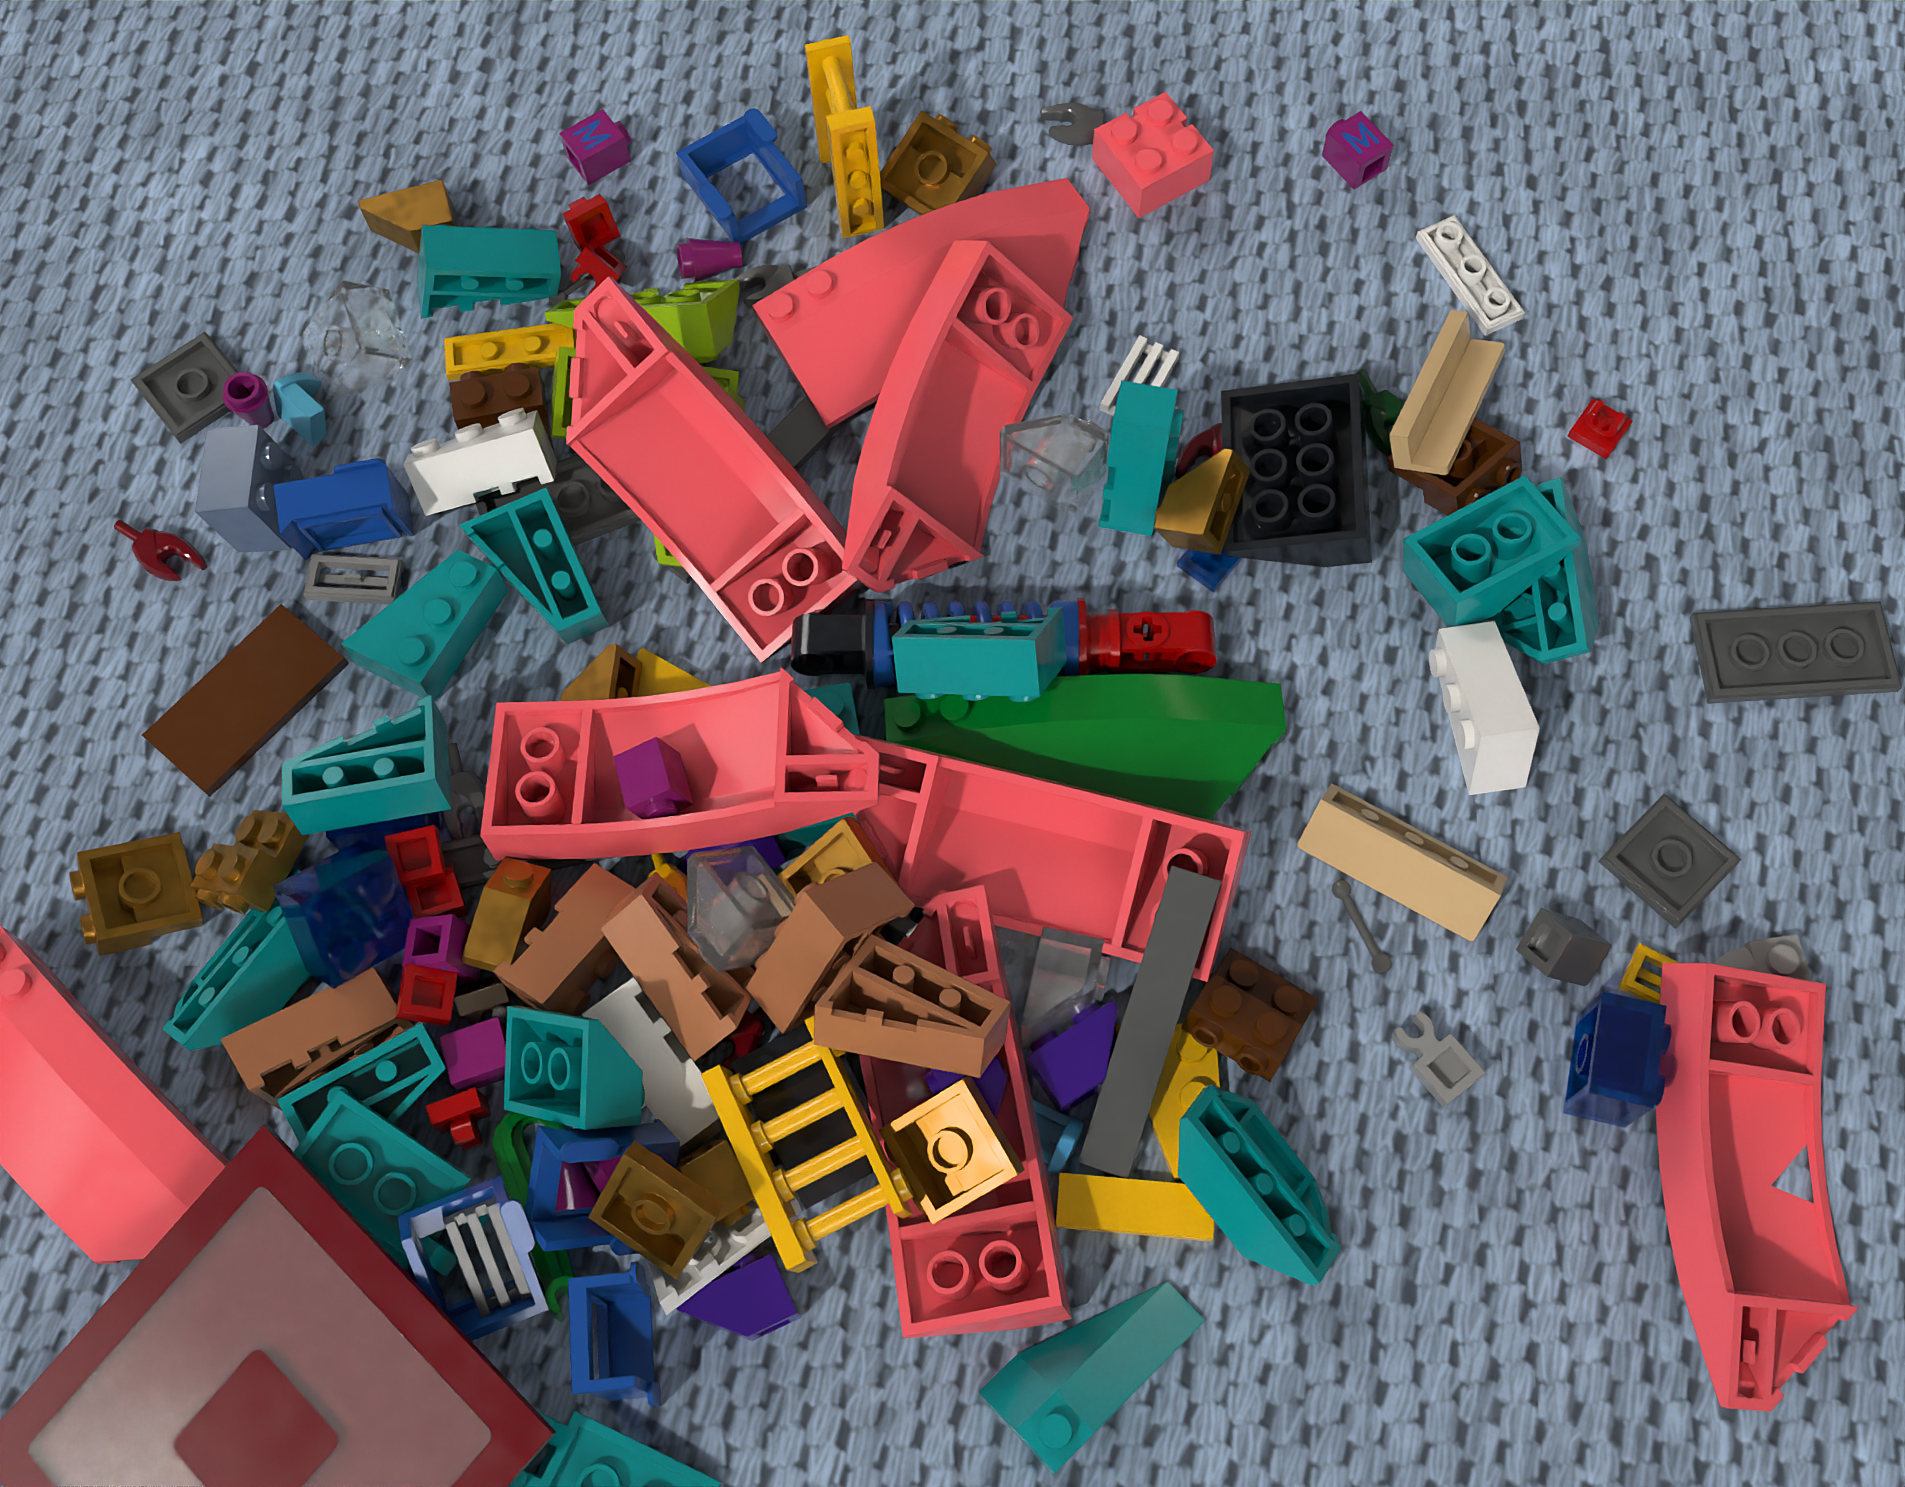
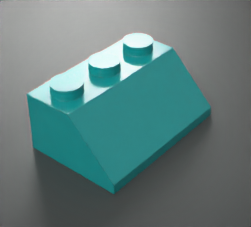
(569, 1071)

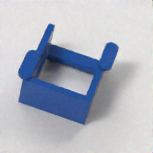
(727, 146)
(343, 509)
(429, 1219)
(572, 1227)
(622, 1336)

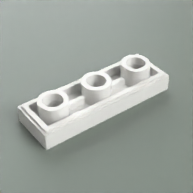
(1479, 292)

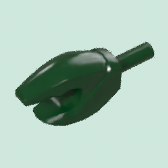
(1380, 410)

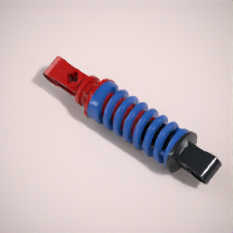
(1093, 641)

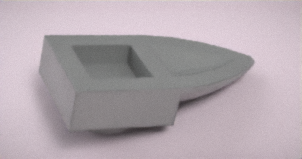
(1772, 955)

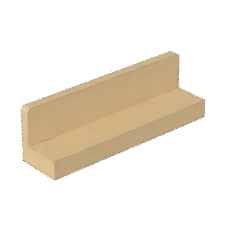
(1444, 398)
(1402, 862)

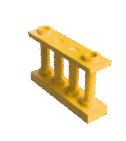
(845, 136)
(775, 1188)

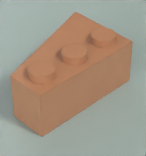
(821, 939)
(690, 995)
(315, 1035)

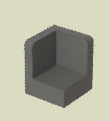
(1563, 947)

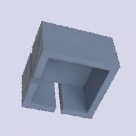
(238, 487)

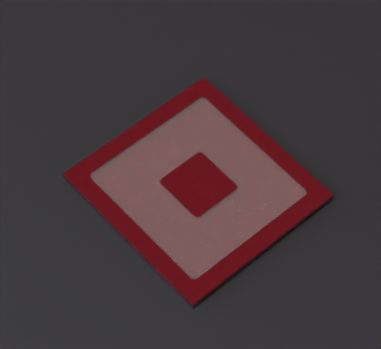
(269, 1355)

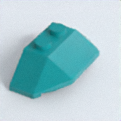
(1559, 610)
(241, 982)
(1255, 1186)

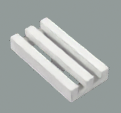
(1154, 353)

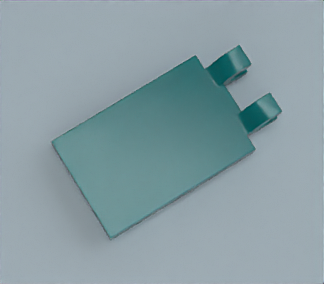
(380, 1174)
(599, 1456)

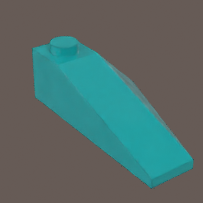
(1079, 1378)

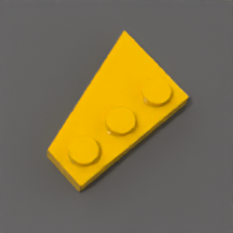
(1183, 1077)

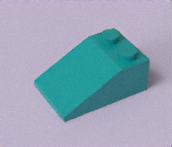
(1487, 552)

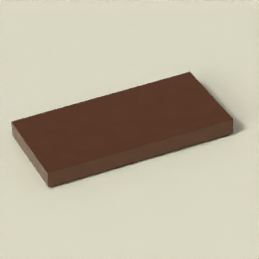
(245, 699)

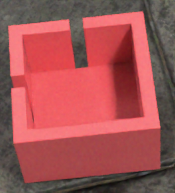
(1152, 154)

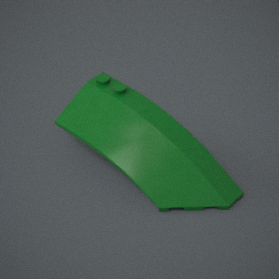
(1125, 735)

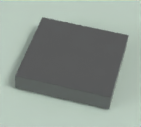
(187, 386)
(1669, 861)

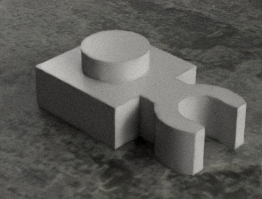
(1442, 1065)

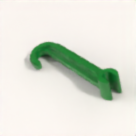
(516, 1169)

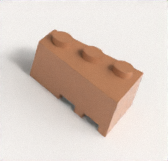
(571, 951)
(910, 1012)

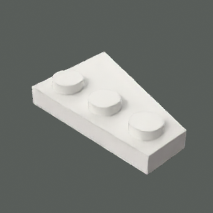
(716, 1254)

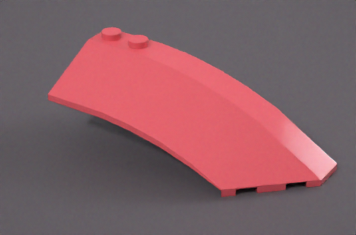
(851, 312)
(940, 414)
(701, 474)
(751, 750)
(1044, 849)
(1731, 1118)
(87, 1123)
(1001, 1254)

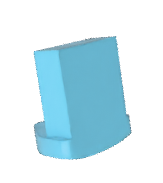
(298, 408)

